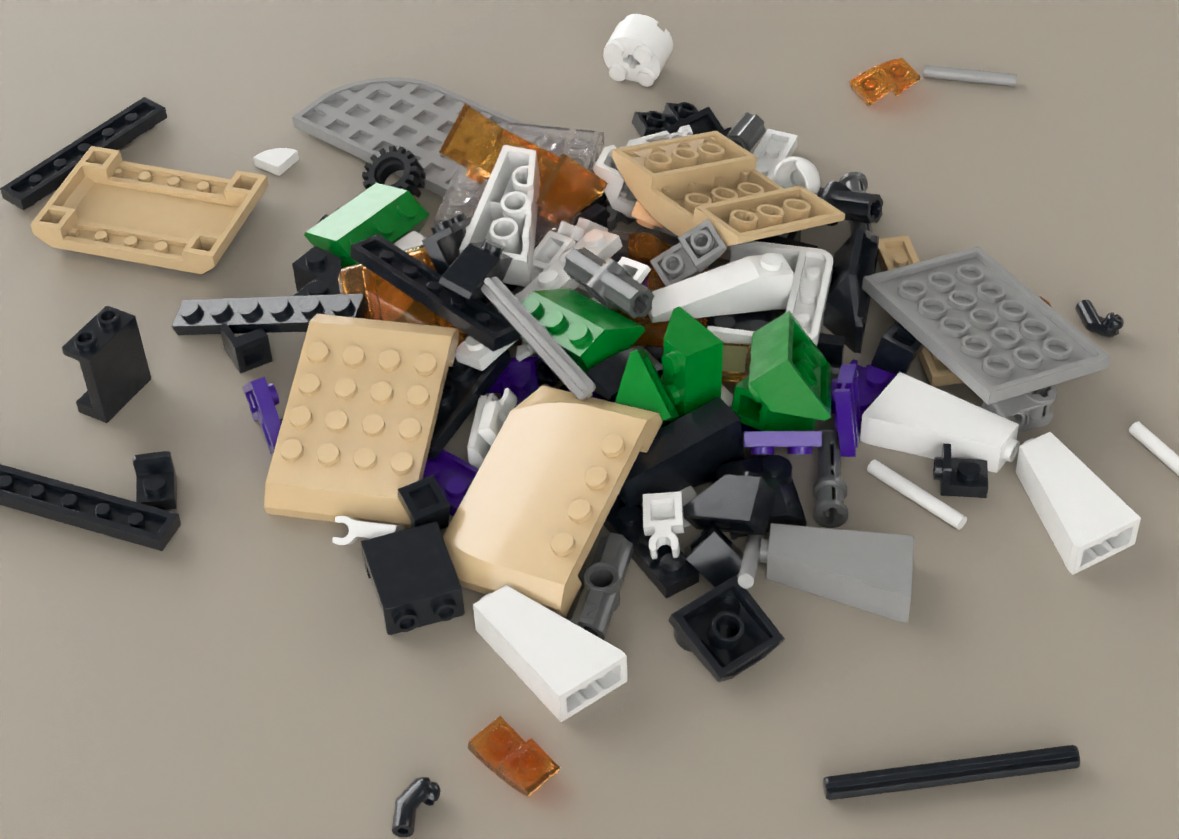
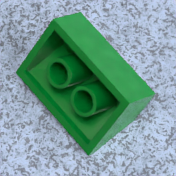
(375, 211)
(582, 325)
(690, 363)
(789, 370)

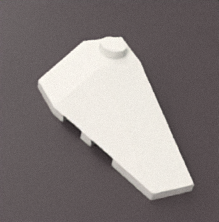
(734, 288)

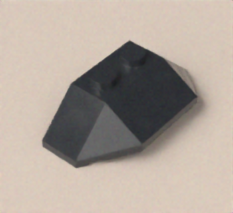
(846, 300)

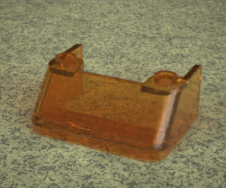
(564, 183)

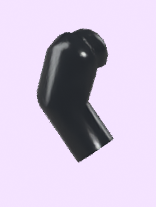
(1093, 322)
(409, 800)

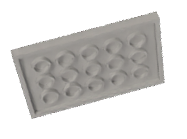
(985, 324)

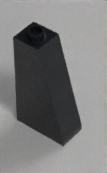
(686, 453)

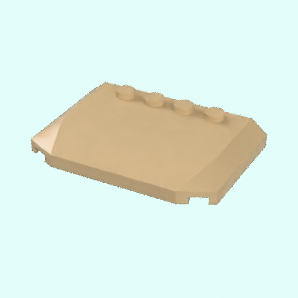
(545, 494)

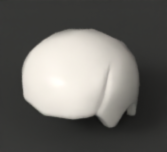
(795, 172)

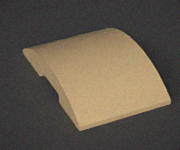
(716, 180)

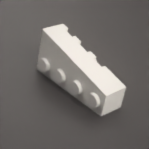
(510, 211)

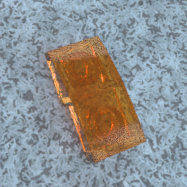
(880, 80)
(512, 759)

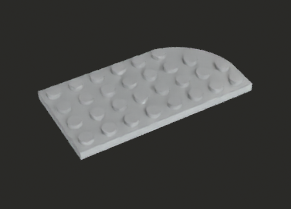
(392, 113)

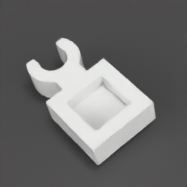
(662, 520)

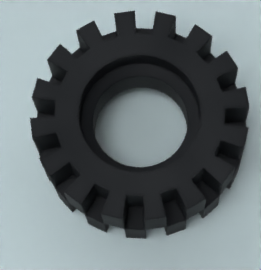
(391, 162)

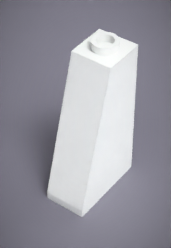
(921, 418)
(1074, 504)
(549, 653)

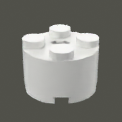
(637, 50)

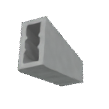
(844, 566)

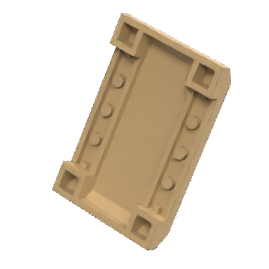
(147, 212)
(358, 419)

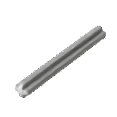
(538, 338)

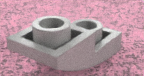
(691, 255)

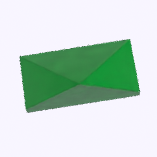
(643, 387)

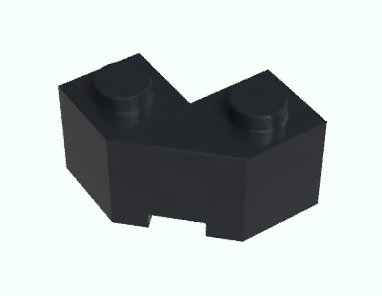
(317, 273)

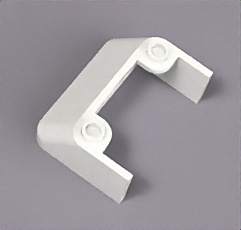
(809, 288)

